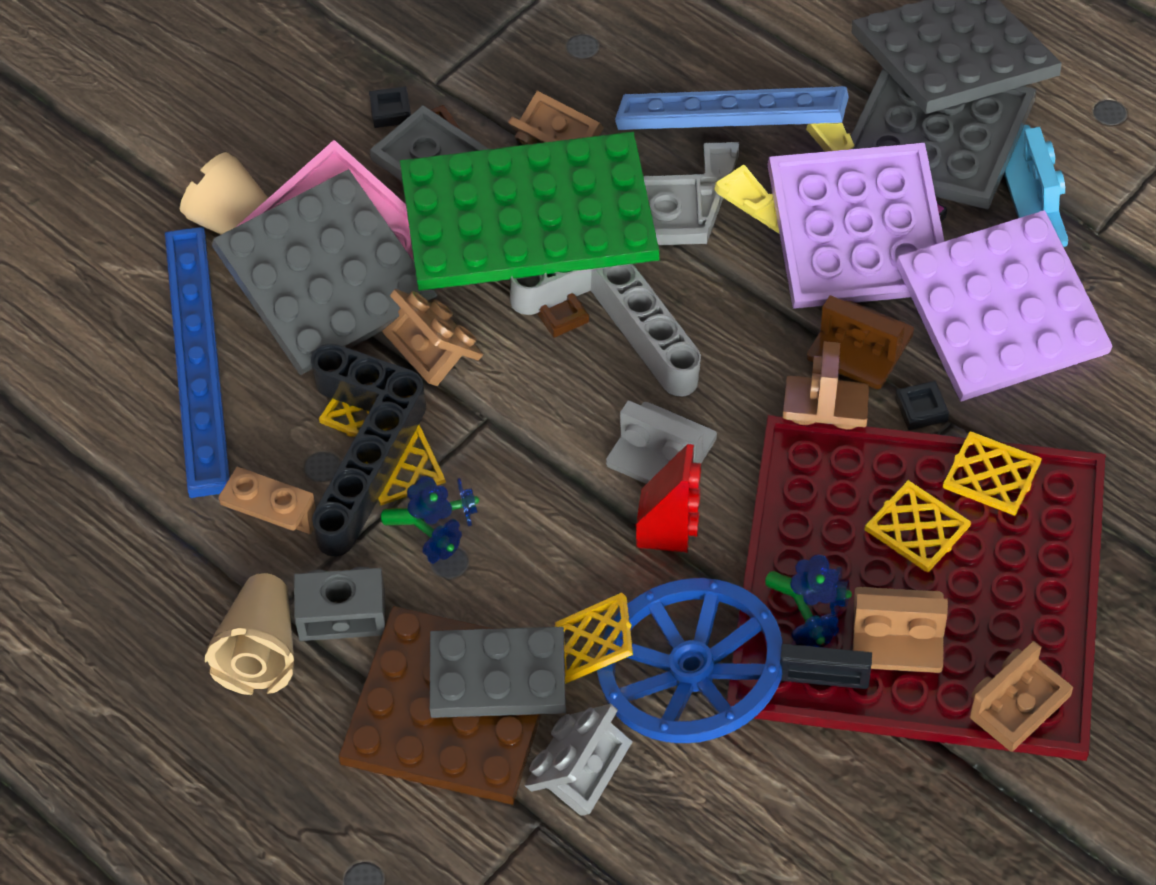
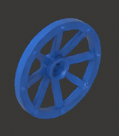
(698, 657)

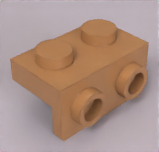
(552, 121)
(269, 500)
(1018, 697)

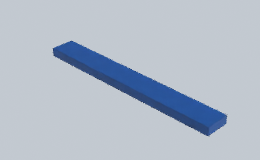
(197, 362)

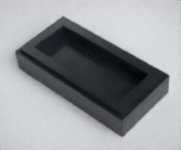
(825, 666)

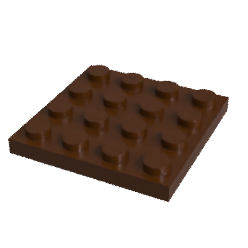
(401, 740)

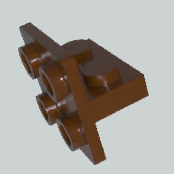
(867, 340)

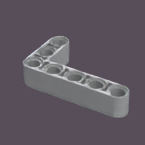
(633, 309)

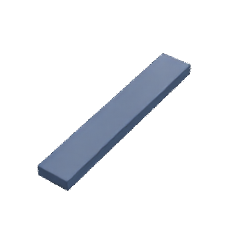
(732, 108)

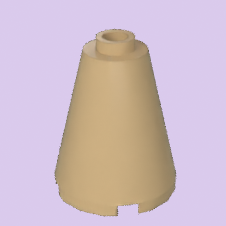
(222, 196)
(254, 639)

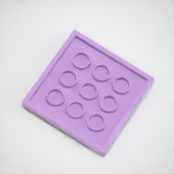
(851, 218)
(1003, 305)

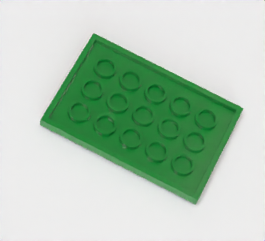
(528, 211)

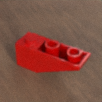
(670, 505)

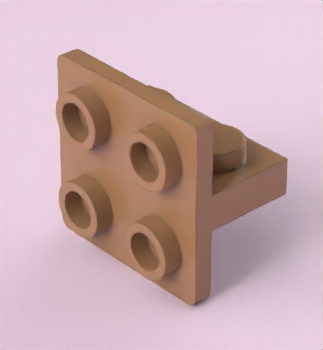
(429, 336)
(824, 396)
(900, 628)

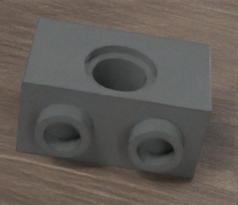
(358, 616)

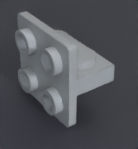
(653, 438)
(580, 758)

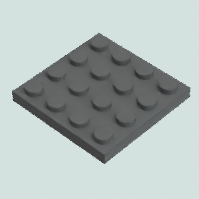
(955, 50)
(963, 143)
(320, 268)

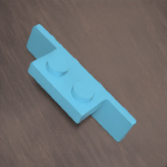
(1033, 179)

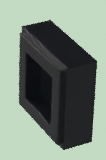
(389, 106)
(922, 405)

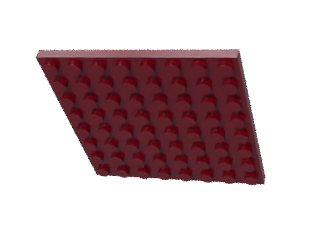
(1003, 579)

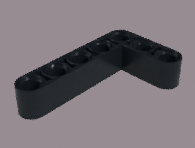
(371, 442)

